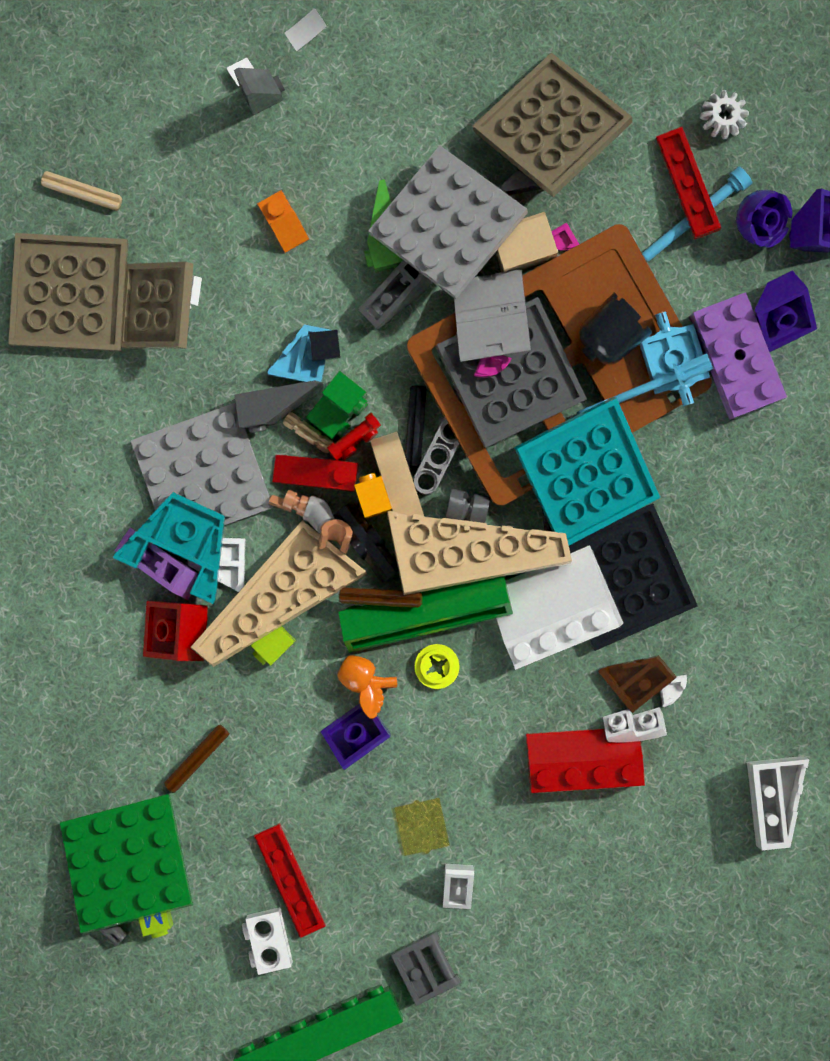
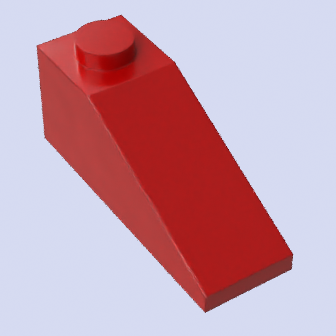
(315, 472)

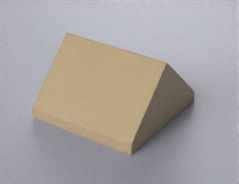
(528, 245)

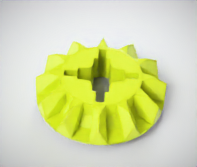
(433, 679)

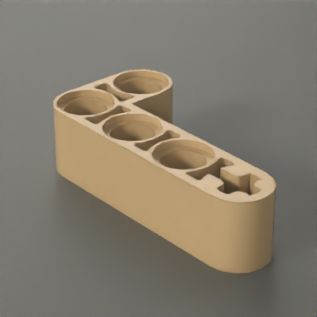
(396, 474)

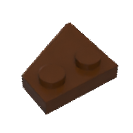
(638, 679)

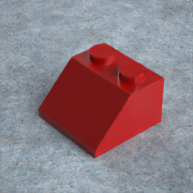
(173, 630)

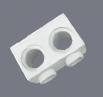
(275, 940)

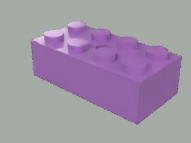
(740, 383)

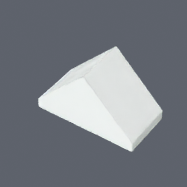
(458, 886)

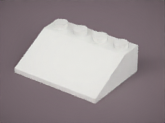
(557, 609)

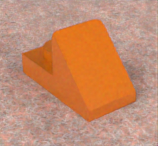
(283, 221)

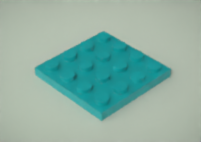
(587, 471)

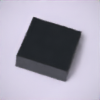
(325, 345)

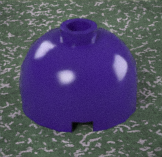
(764, 217)

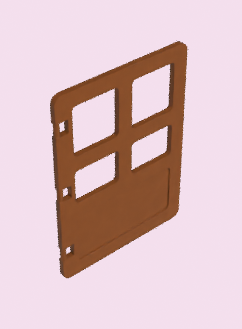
(574, 288)

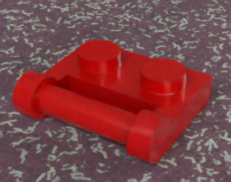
(364, 431)

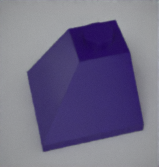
(812, 224)
(785, 311)

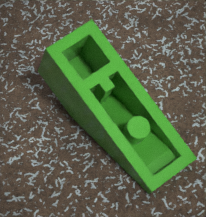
(379, 255)

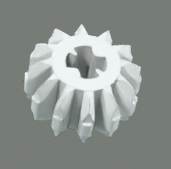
(712, 112)

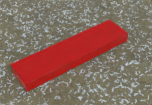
(688, 183)
(290, 880)

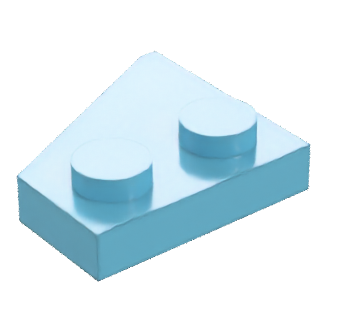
(297, 359)

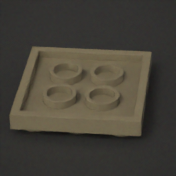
(157, 305)

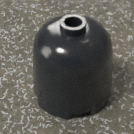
(612, 331)

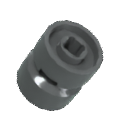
(467, 508)

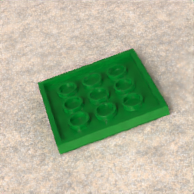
(126, 864)

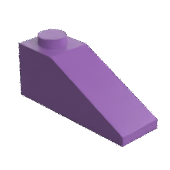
(165, 568)

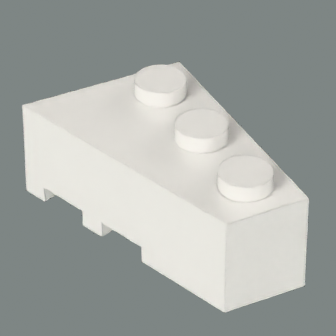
(775, 799)

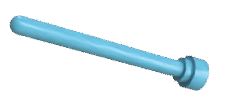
(737, 181)

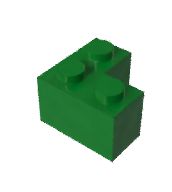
(338, 404)

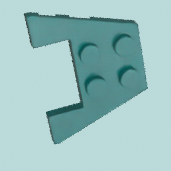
(187, 532)

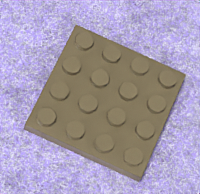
(552, 124)
(68, 292)

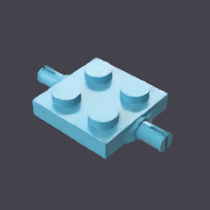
(672, 347)

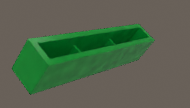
(440, 610)
(329, 1030)

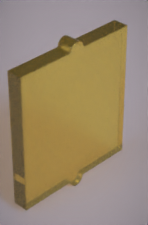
(422, 826)

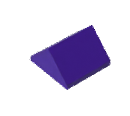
(354, 736)

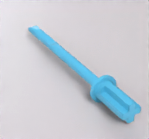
(681, 372)

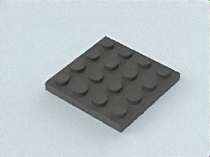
(525, 392)

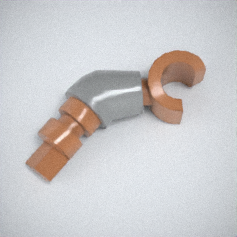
(318, 515)

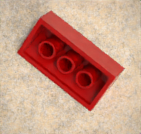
(582, 761)

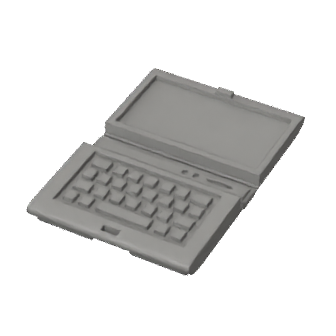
(492, 316)

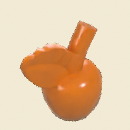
(358, 676)

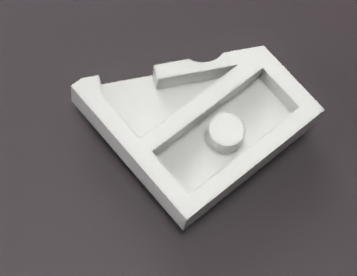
(231, 563)

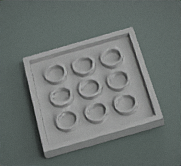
(448, 222)
(206, 463)

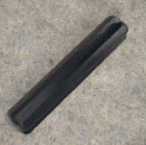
(415, 426)

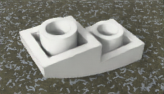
(633, 728)

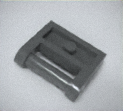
(417, 972)

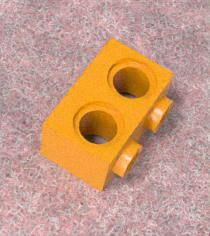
(372, 496)

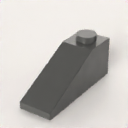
(259, 88)
(394, 294)
(270, 405)

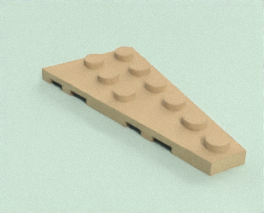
(456, 552)
(281, 590)

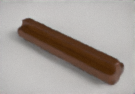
(379, 597)
(196, 758)

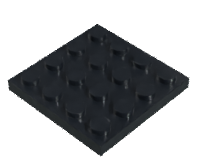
(639, 573)

